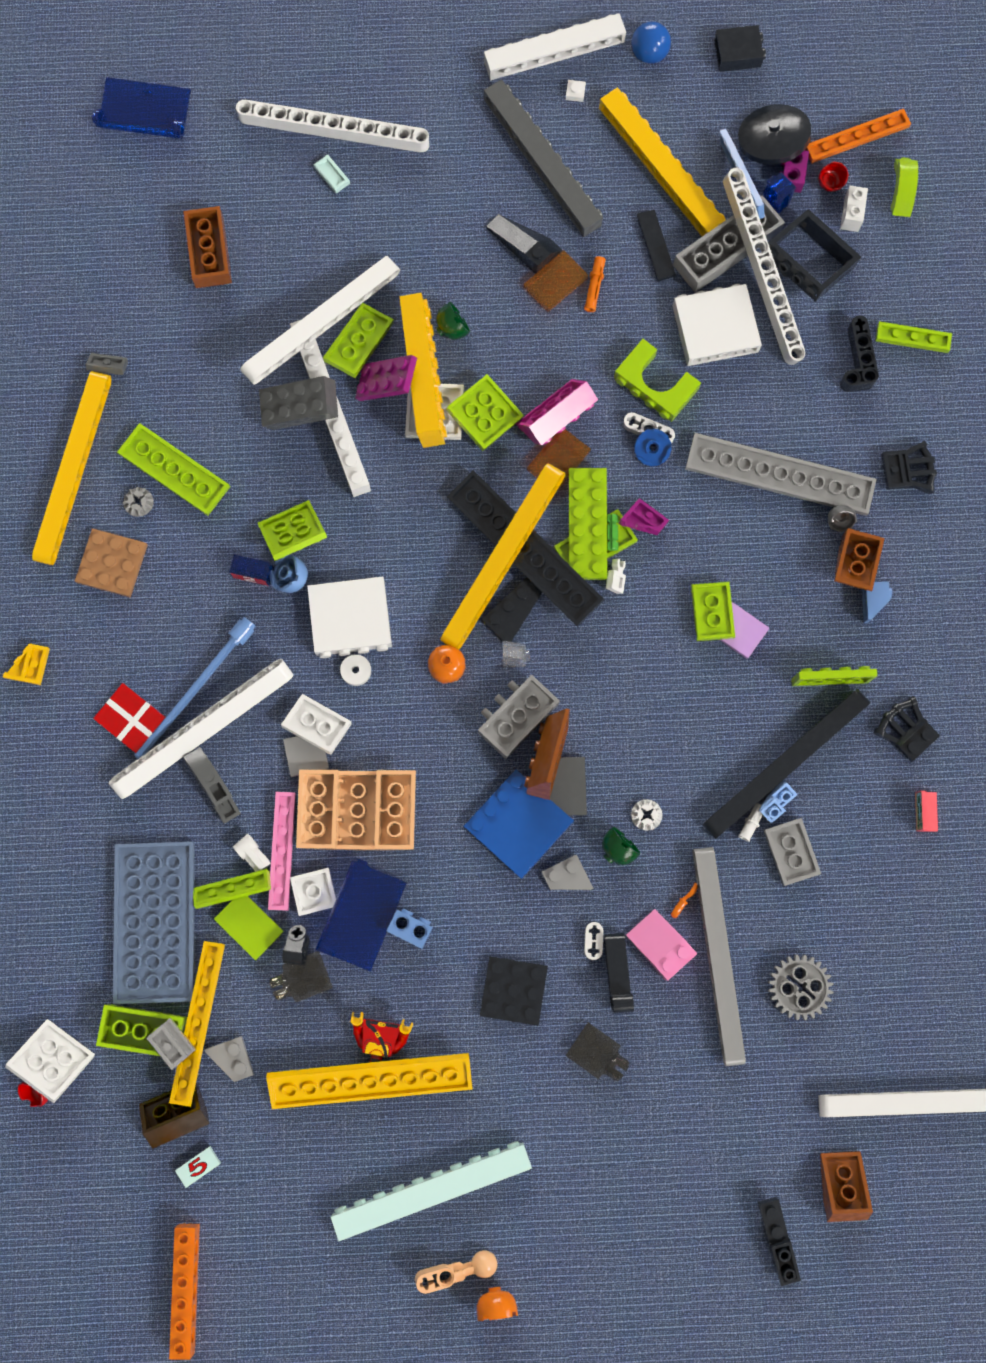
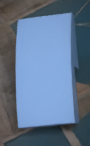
(776, 800)

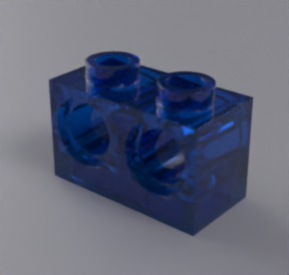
(779, 192)

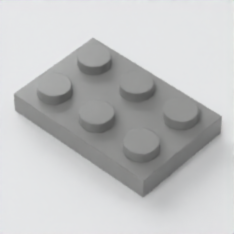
(792, 852)

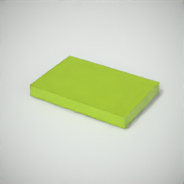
(713, 611)
(249, 926)

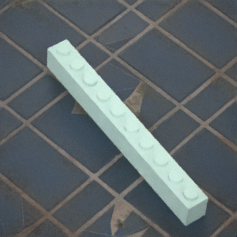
(430, 1191)

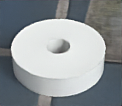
(351, 662)

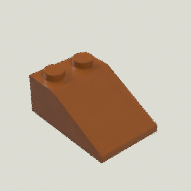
(858, 559)
(845, 1187)

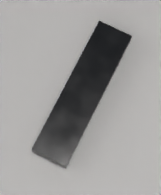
(656, 245)

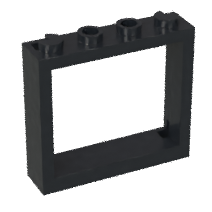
(828, 240)

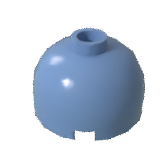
(289, 574)

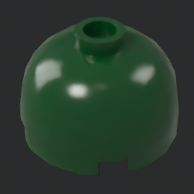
(451, 323)
(618, 848)

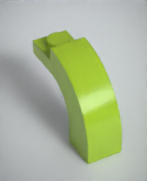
(905, 186)

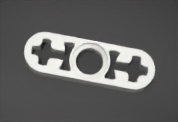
(638, 418)

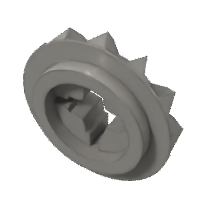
(135, 509)

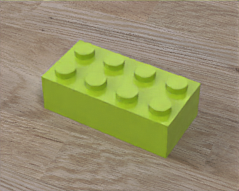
(129, 1027)

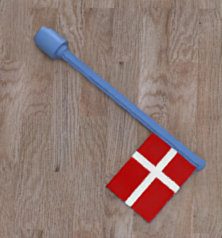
(138, 722)

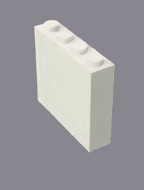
(716, 324)
(349, 617)

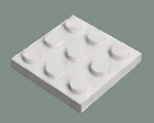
(450, 393)
(50, 1061)

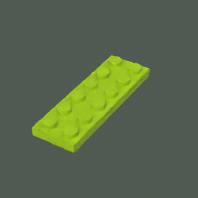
(173, 469)
(588, 522)

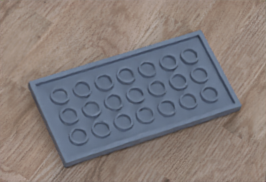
(153, 922)

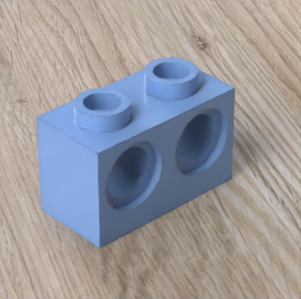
(408, 932)

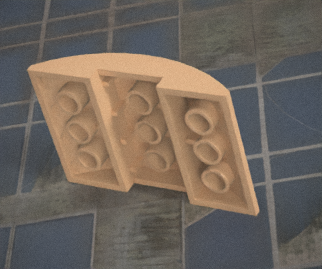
(356, 810)

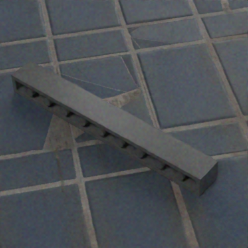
(543, 158)

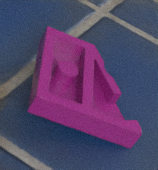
(644, 518)

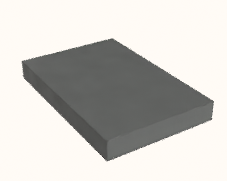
(570, 786)

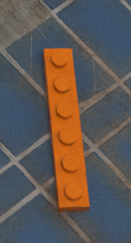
(858, 135)

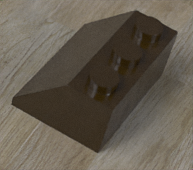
(168, 1121)

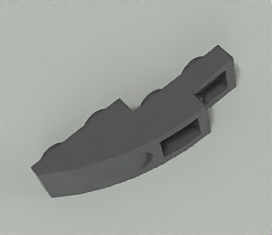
(212, 784)

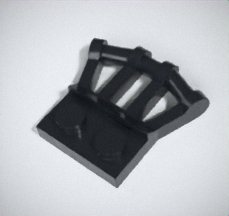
(898, 473)
(919, 735)

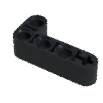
(860, 352)
(618, 973)

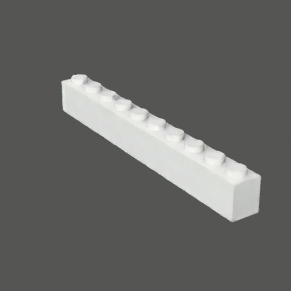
(337, 426)

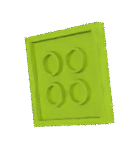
(484, 412)
(292, 530)

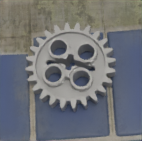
(789, 1001)

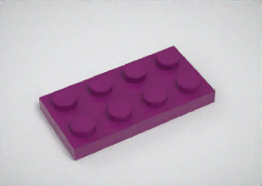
(386, 378)

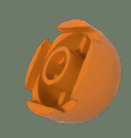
(446, 664)
(496, 1305)

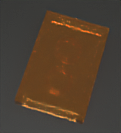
(556, 281)

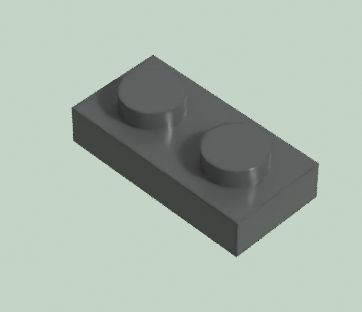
(107, 364)

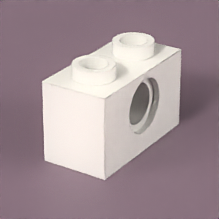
(854, 208)

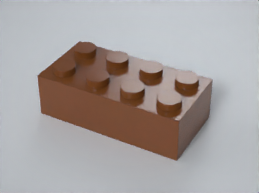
(207, 247)

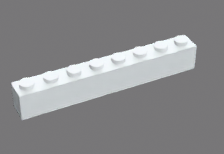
(554, 46)

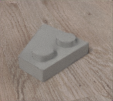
(232, 1058)

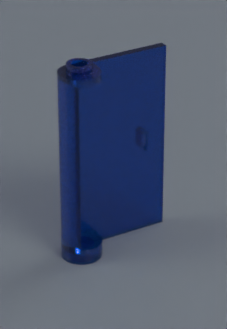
(143, 108)
(361, 915)

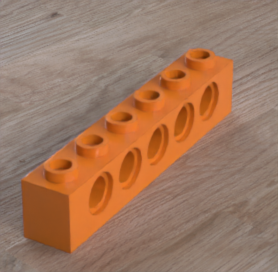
(184, 1291)

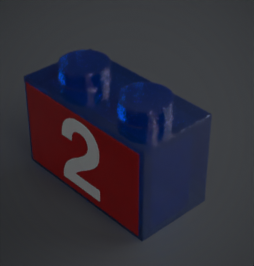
(251, 570)

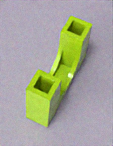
(666, 403)

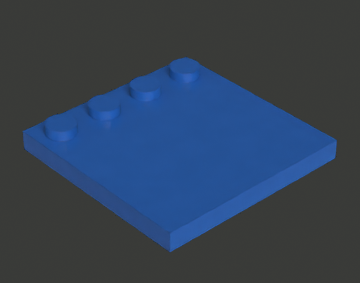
(518, 825)

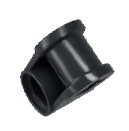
(296, 946)

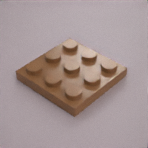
(111, 563)

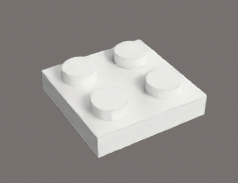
(313, 891)

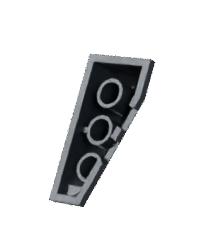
(528, 245)

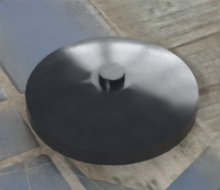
(774, 134)

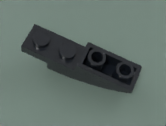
(778, 1241)

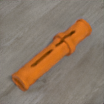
(596, 276)

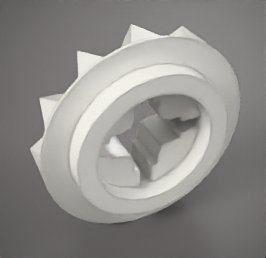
(646, 824)

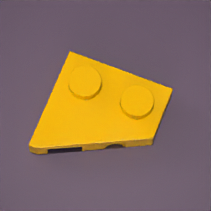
(30, 665)

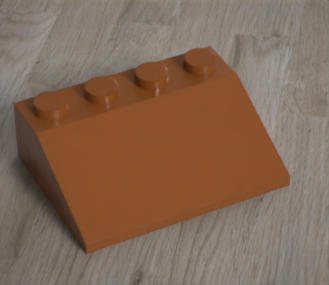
(548, 754)

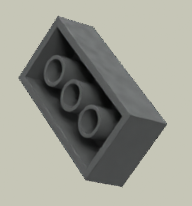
(298, 403)

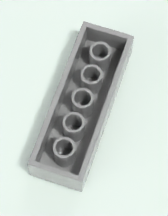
(721, 249)

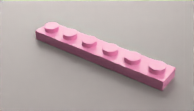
(282, 851)

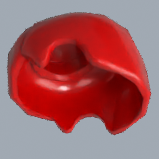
(833, 176)
(26, 1092)

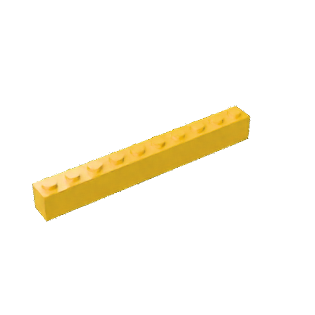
(660, 162)

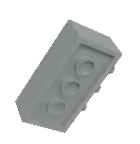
(517, 715)

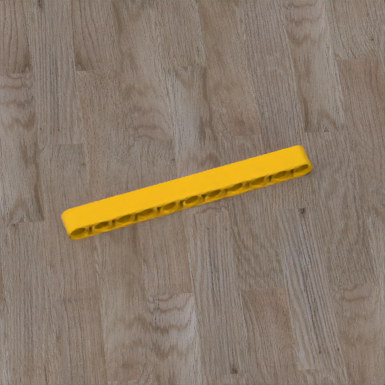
(71, 468)
(503, 556)

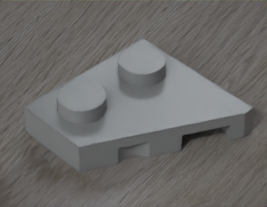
(567, 876)

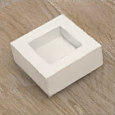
(575, 90)

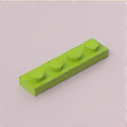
(913, 337)
(231, 888)

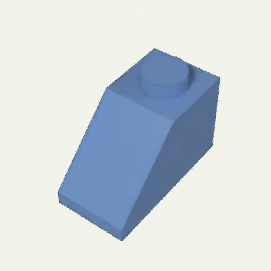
(875, 600)

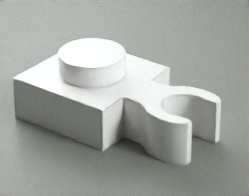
(616, 578)

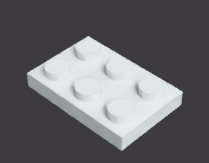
(316, 724)

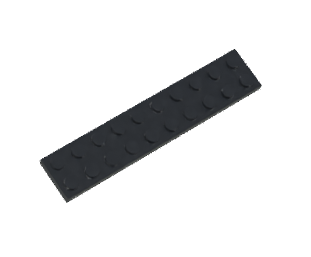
(535, 558)

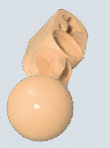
(482, 1265)

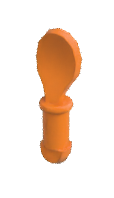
(682, 901)

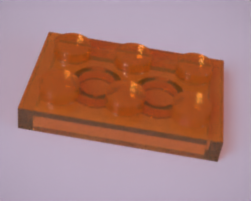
(562, 452)

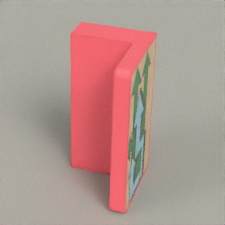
(926, 811)

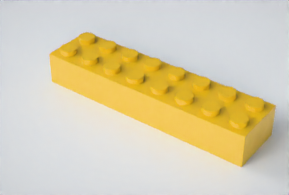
(425, 381)

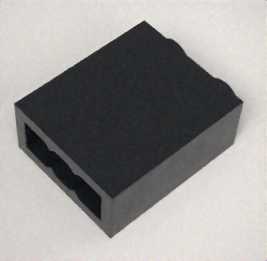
(739, 48)

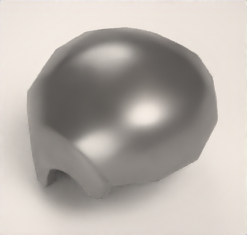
(841, 518)

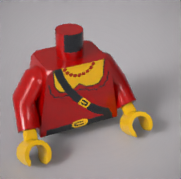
(379, 1037)

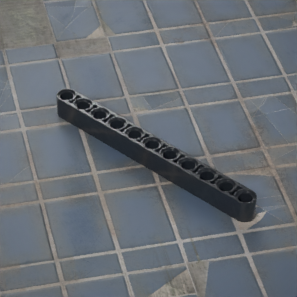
(786, 763)

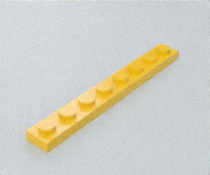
(197, 1022)

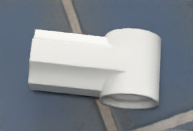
(249, 850)

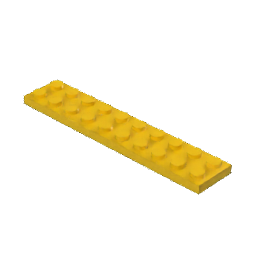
(369, 1081)

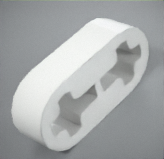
(598, 941)

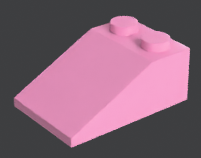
(661, 945)

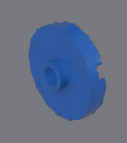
(655, 457)

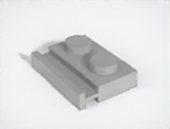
(171, 1043)

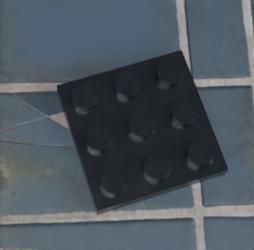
(513, 991)

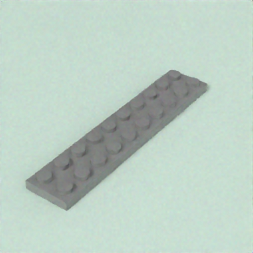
(780, 473)

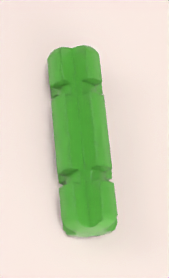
(612, 532)

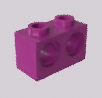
(796, 170)

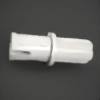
(751, 823)

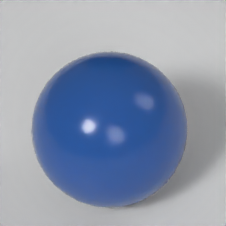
(651, 42)

